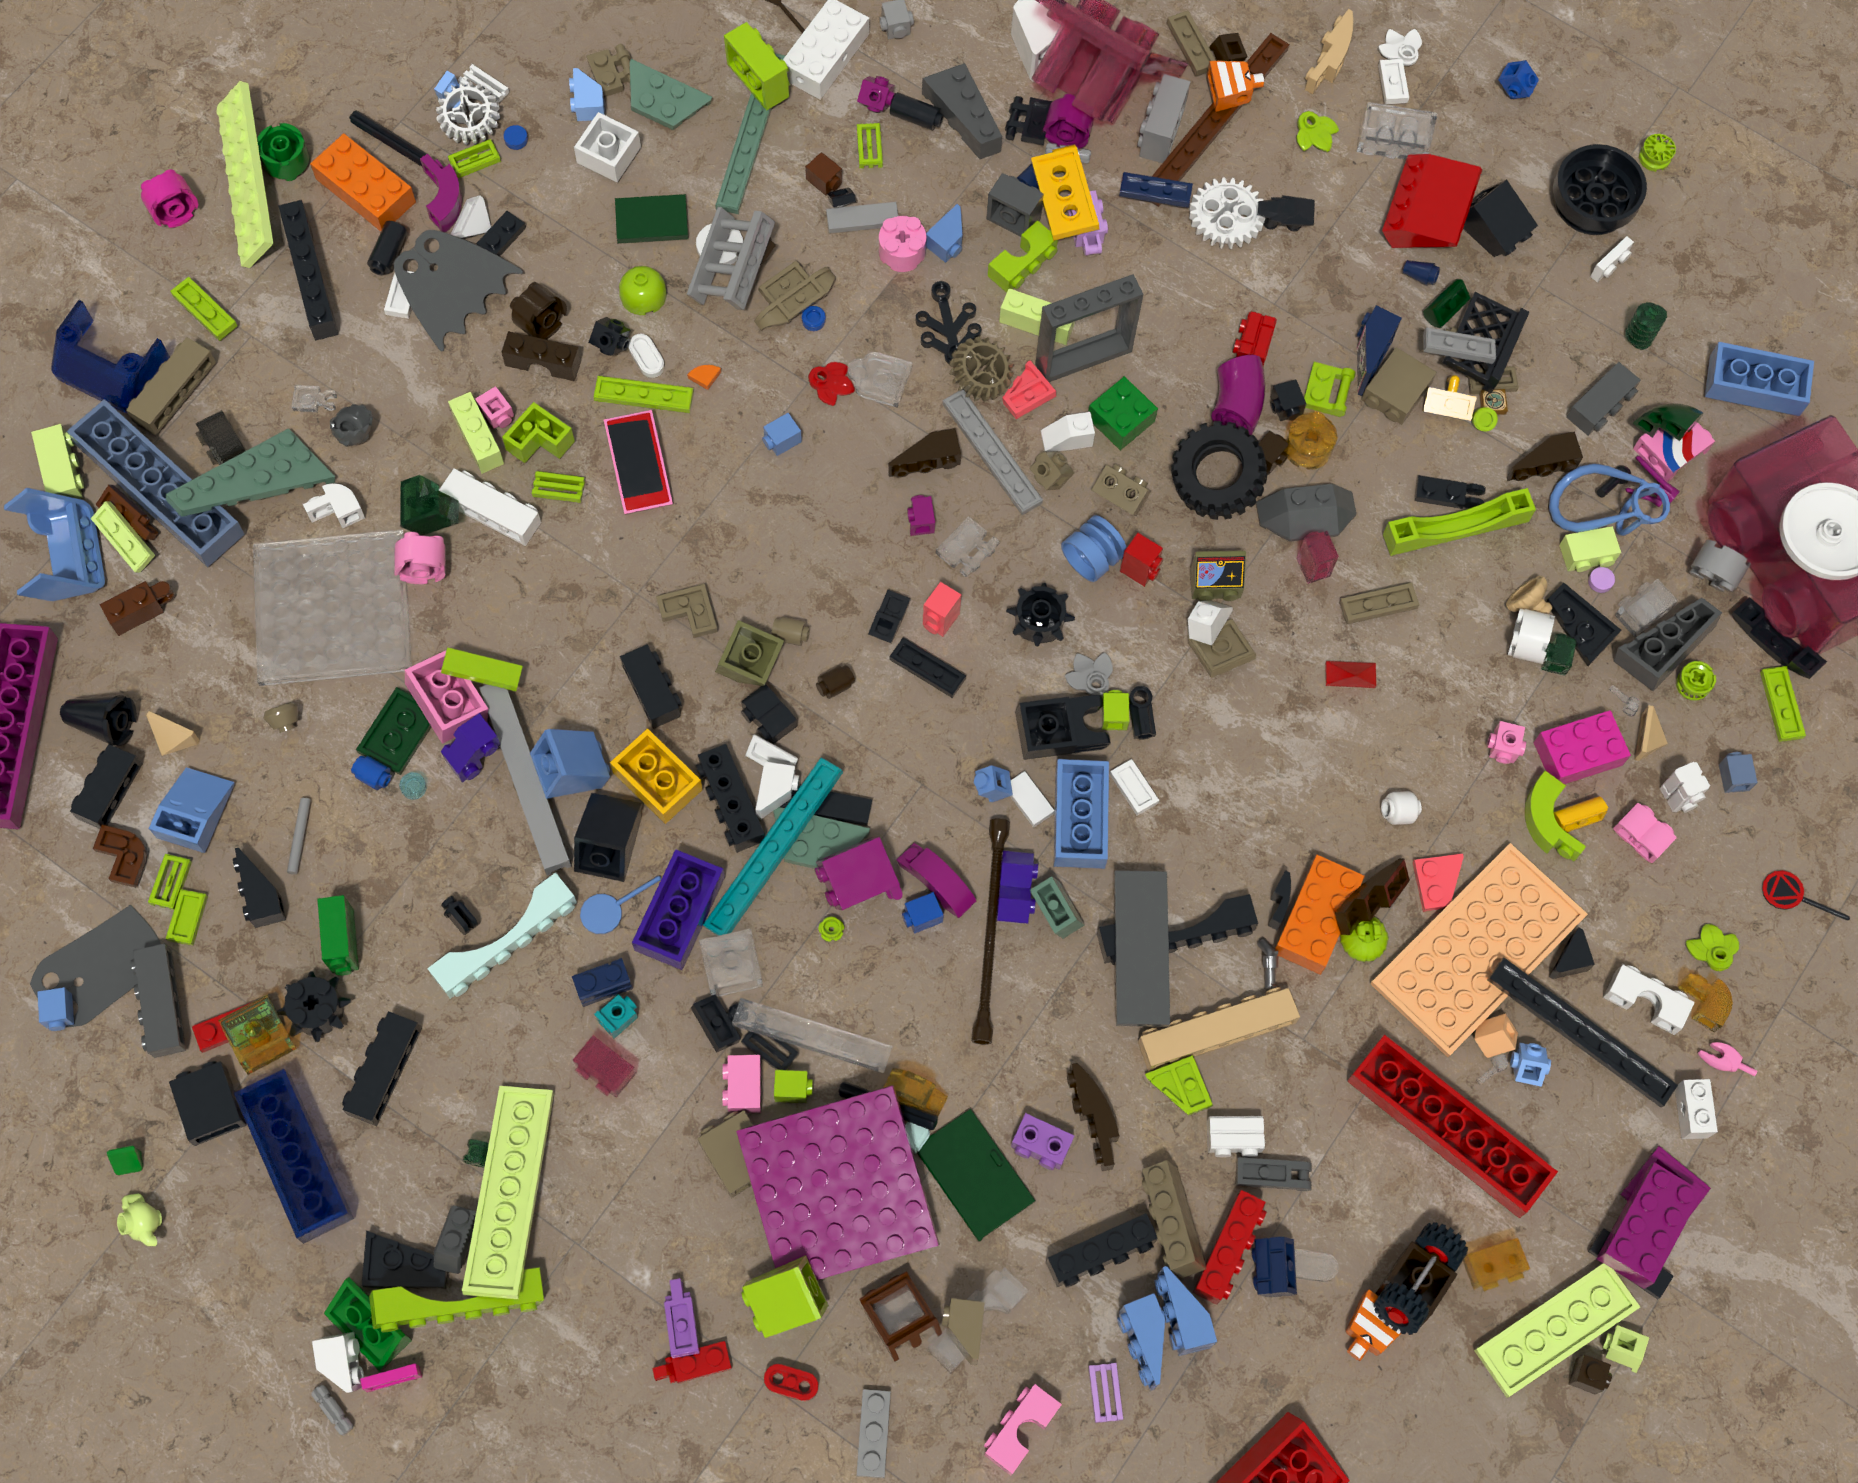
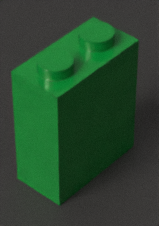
(338, 935)

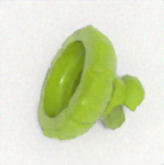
(1363, 946)

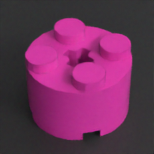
(169, 199)

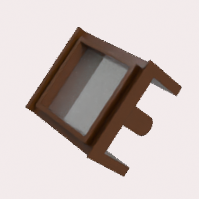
(899, 1313)

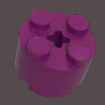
(1067, 123)

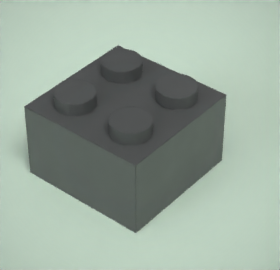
(1014, 204)

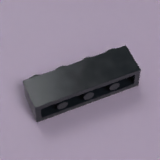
(381, 1069)

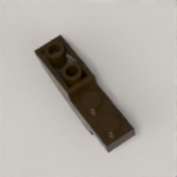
(1092, 1105)

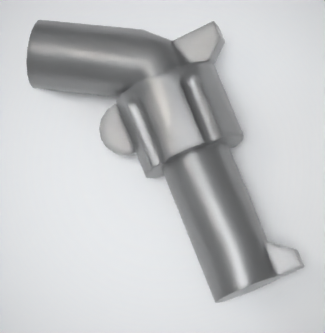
(1270, 963)

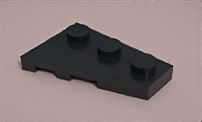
(1582, 623)
(398, 1265)

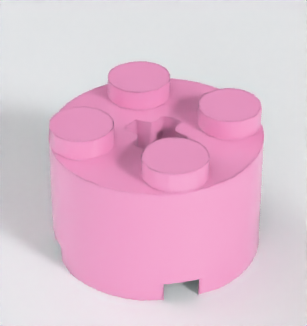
(902, 243)
(419, 558)

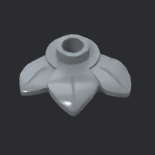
(1088, 672)

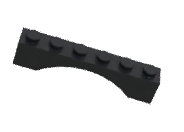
(308, 270)
(1233, 917)

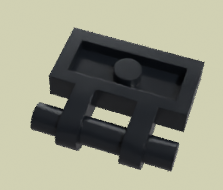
(1034, 122)

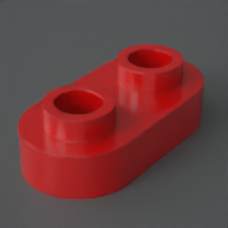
(791, 1381)

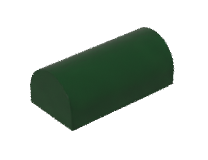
(1447, 304)

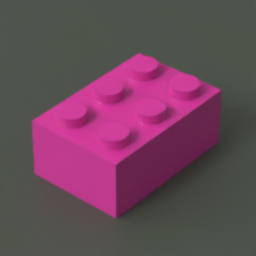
(1582, 748)

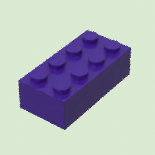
(678, 909)

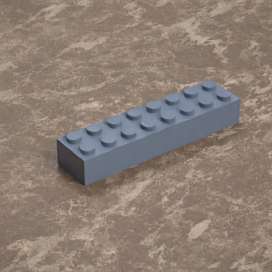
(148, 478)

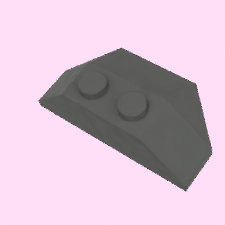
(1307, 509)

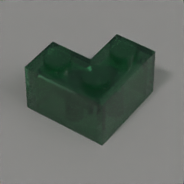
(425, 507)

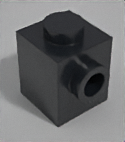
(1287, 400)

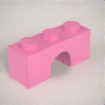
(1036, 1408)

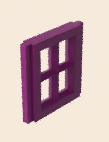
(1671, 1164)

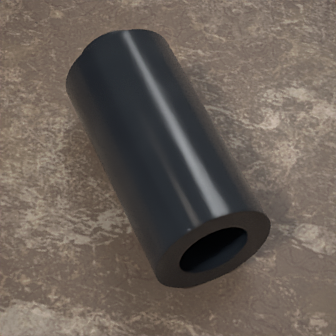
(916, 111)
(386, 248)

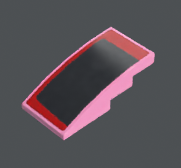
(638, 462)

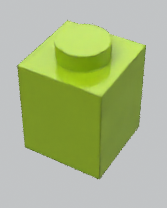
(1115, 710)
(792, 1086)

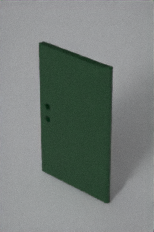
(968, 1172)

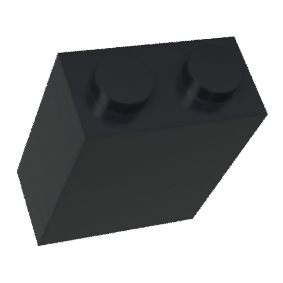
(207, 1103)

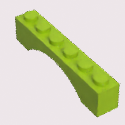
(1421, 532)
(400, 1307)

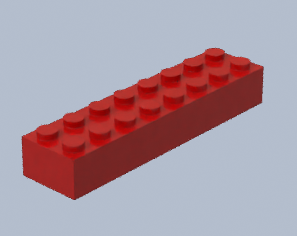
(1452, 1127)

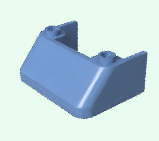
(71, 544)

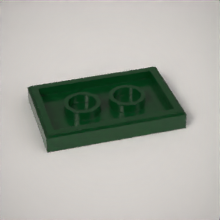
(651, 218)
(395, 732)

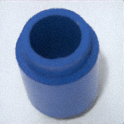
(371, 772)

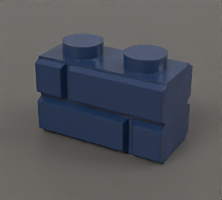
(602, 982)
(1274, 1267)

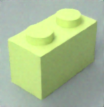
(1590, 549)

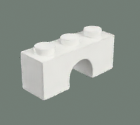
(1670, 1006)

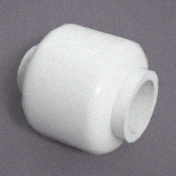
(1401, 808)

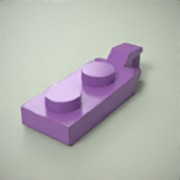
(681, 1321)

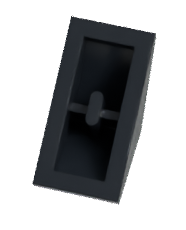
(1575, 957)

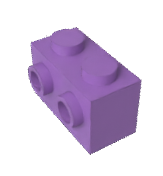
(1042, 1142)

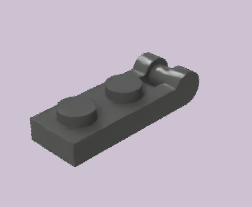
(1273, 1173)

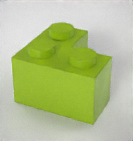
(536, 429)

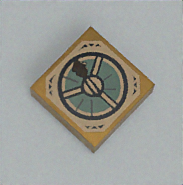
(1494, 400)

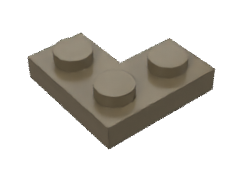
(691, 603)

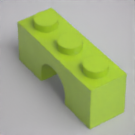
(1010, 270)

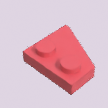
(1028, 391)
(1437, 880)

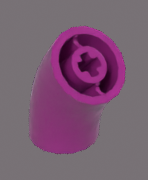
(1240, 392)

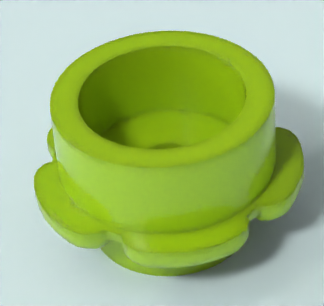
(831, 922)

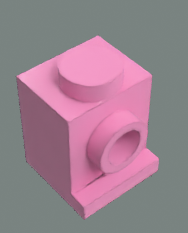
(495, 408)

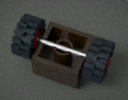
(1420, 1278)

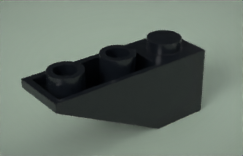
(262, 900)

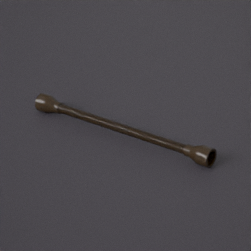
(982, 1028)

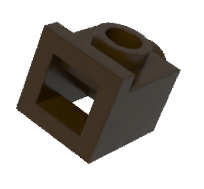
(1228, 48)

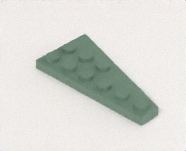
(255, 474)

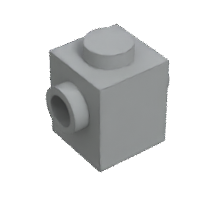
(896, 19)

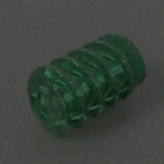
(1645, 325)

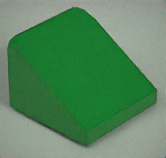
(125, 1160)

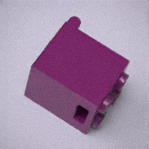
(858, 874)

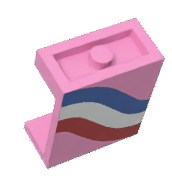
(1668, 454)

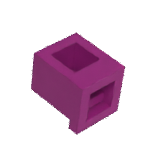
(921, 516)

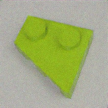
(1182, 1085)

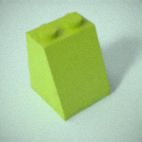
(785, 1297)

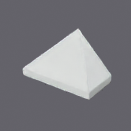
(472, 219)

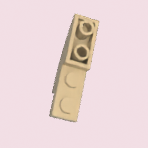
(1333, 52)

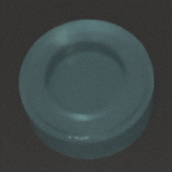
(413, 786)

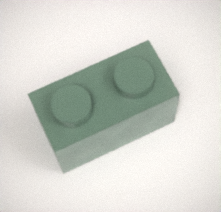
(1057, 907)

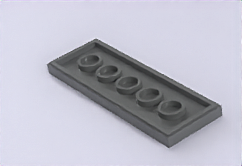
(1141, 948)

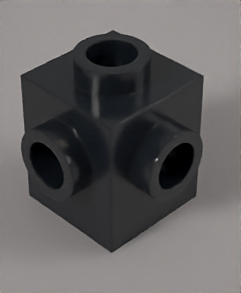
(610, 336)

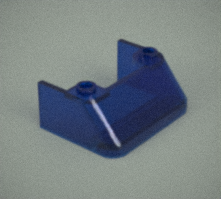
(96, 375)

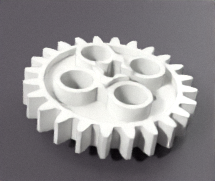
(1226, 213)

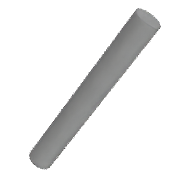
(298, 837)

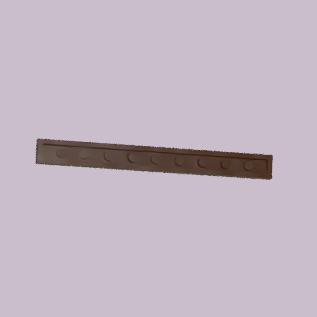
(1213, 122)

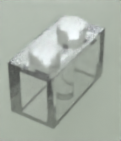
(1645, 607)

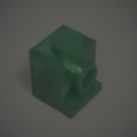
(1559, 655)

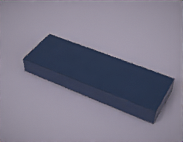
(1156, 189)

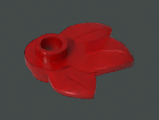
(834, 382)

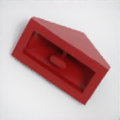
(1350, 674)

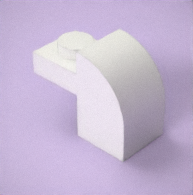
(336, 500)

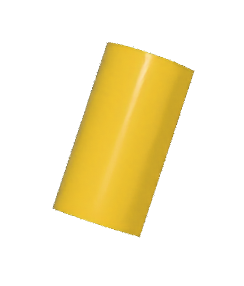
(1581, 814)

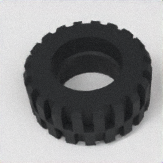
(1212, 440)

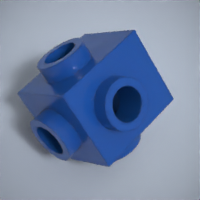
(1518, 79)

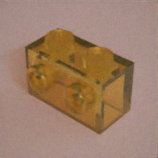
(1496, 1264)

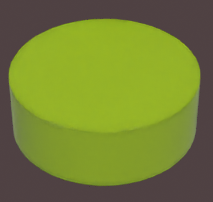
(1484, 419)

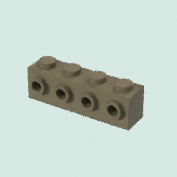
(170, 385)
(1173, 1219)

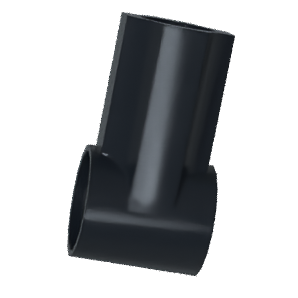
(1142, 715)

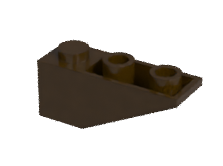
(932, 452)
(1555, 454)

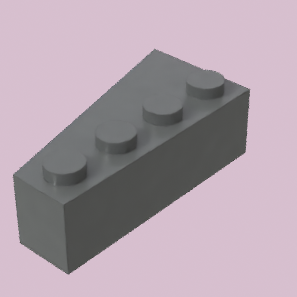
(964, 109)
(1663, 648)

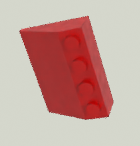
(1431, 202)
(1286, 1455)

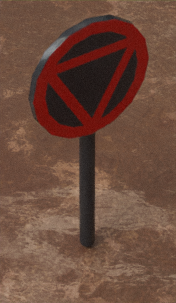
(1786, 891)

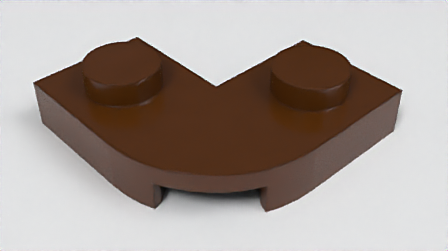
(129, 854)

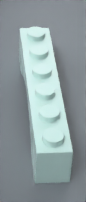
(460, 969)

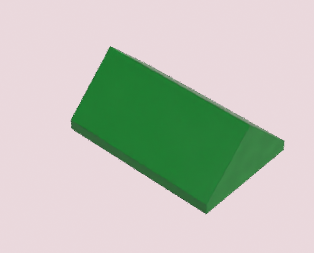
(352, 1313)

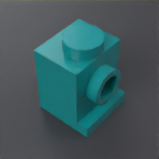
(617, 1024)

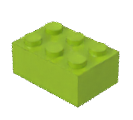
(757, 65)

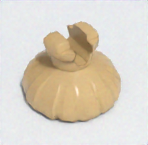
(1530, 597)

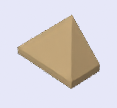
(1650, 734)
(169, 735)

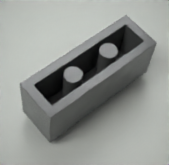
(1604, 399)

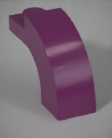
(448, 202)
(938, 878)

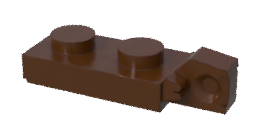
(130, 511)

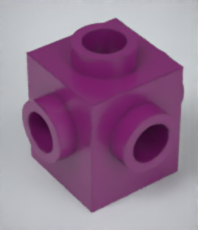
(876, 93)

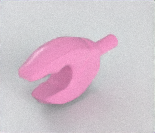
(1730, 1059)

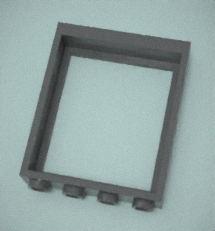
(1096, 349)

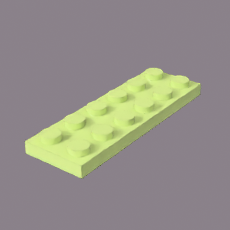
(1556, 1329)

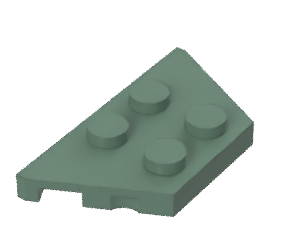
(663, 97)
(821, 839)

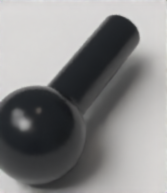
(1613, 482)

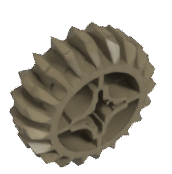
(993, 382)

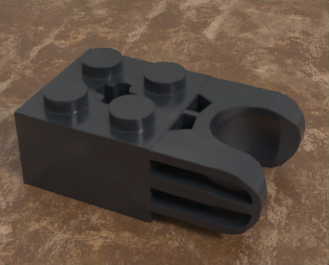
(1066, 727)

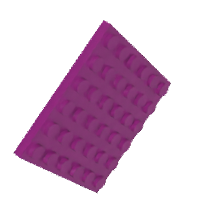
(839, 1184)

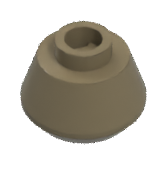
(282, 717)

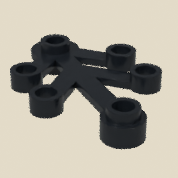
(948, 328)

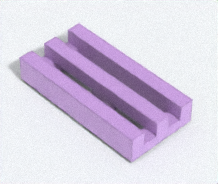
(1116, 1391)

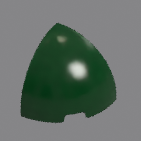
(1672, 418)

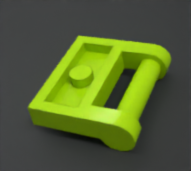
(1320, 388)

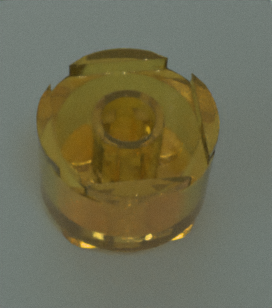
(1311, 440)

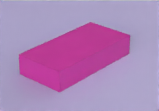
(391, 1377)

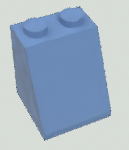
(569, 762)

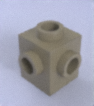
(1051, 470)

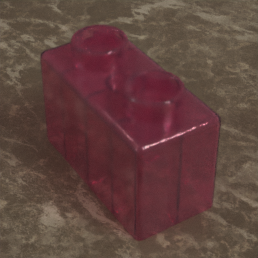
(1747, 517)

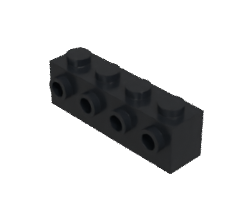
(730, 797)
(1102, 1250)

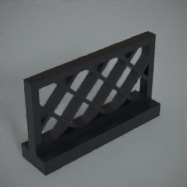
(1505, 344)

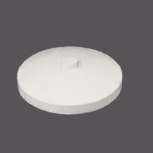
(1822, 530)

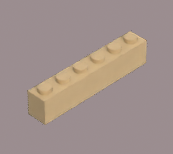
(1218, 1029)

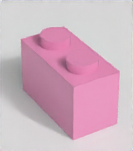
(743, 1083)

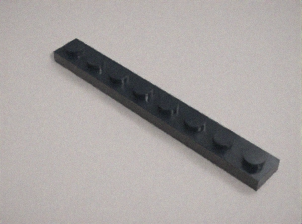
(1582, 1032)

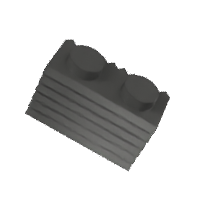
(454, 1240)

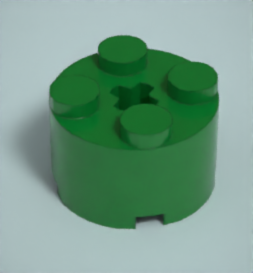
(283, 151)

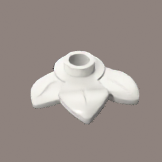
(1398, 46)

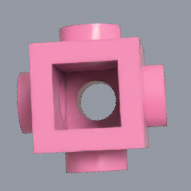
(1506, 742)

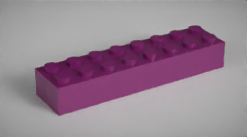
(24, 680)

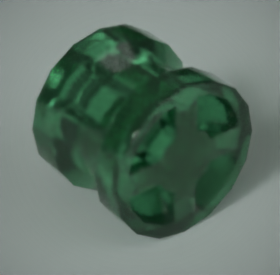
(476, 1153)

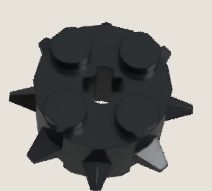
(1040, 601)
(326, 1013)

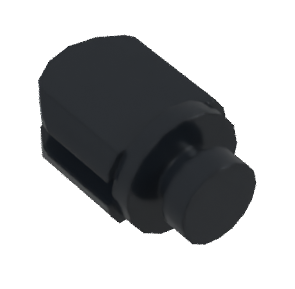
(459, 914)

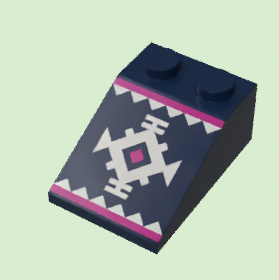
(1375, 339)

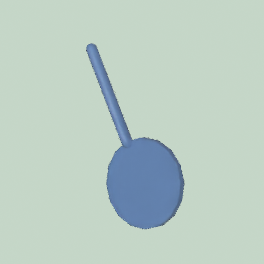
(603, 912)

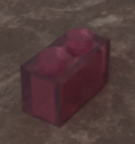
(1317, 556)
(604, 1067)

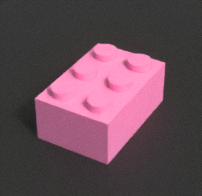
(442, 697)

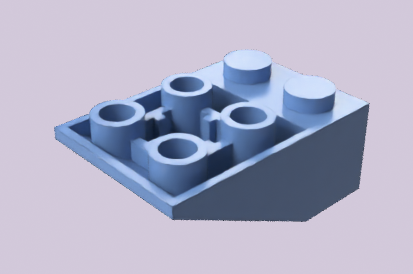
(191, 810)
(1187, 1317)
(1145, 1329)

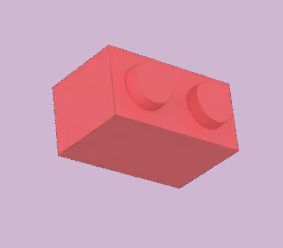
(941, 609)

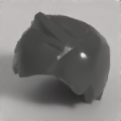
(352, 425)

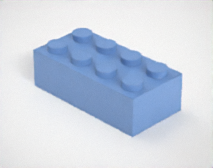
(1759, 379)
(1081, 813)

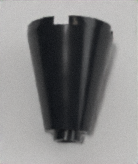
(101, 717)

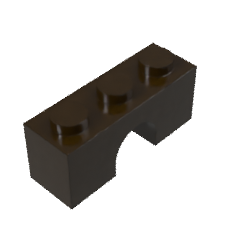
(557, 357)

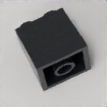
(1499, 219)
(606, 837)

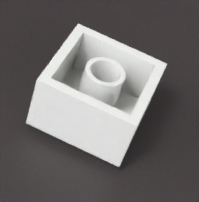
(607, 147)

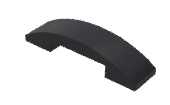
(1781, 648)

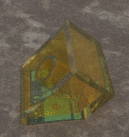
(257, 1034)

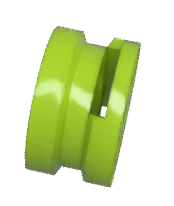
(1662, 149)
(1696, 680)

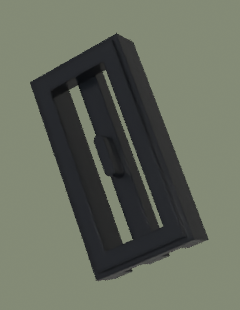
(786, 1061)

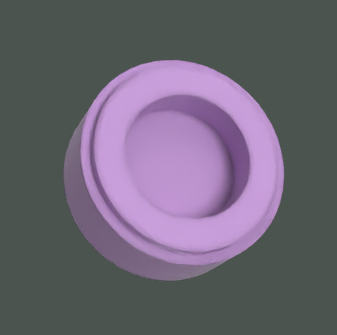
(1601, 579)

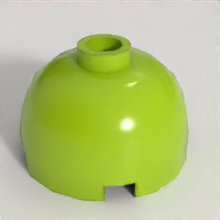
(642, 290)

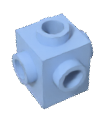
(1530, 1064)

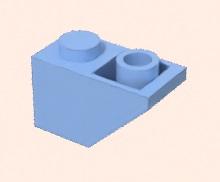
(587, 98)

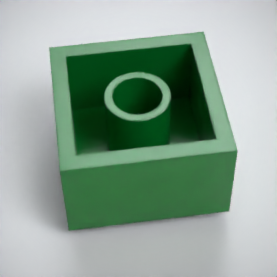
(1122, 413)

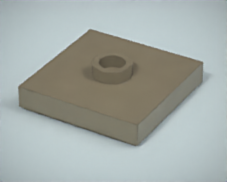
(1227, 651)

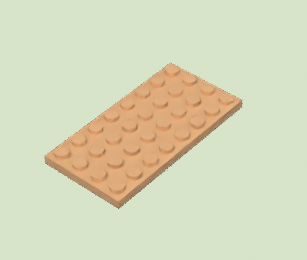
(1445, 970)

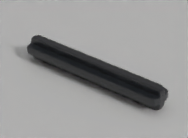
(387, 137)
(909, 1113)

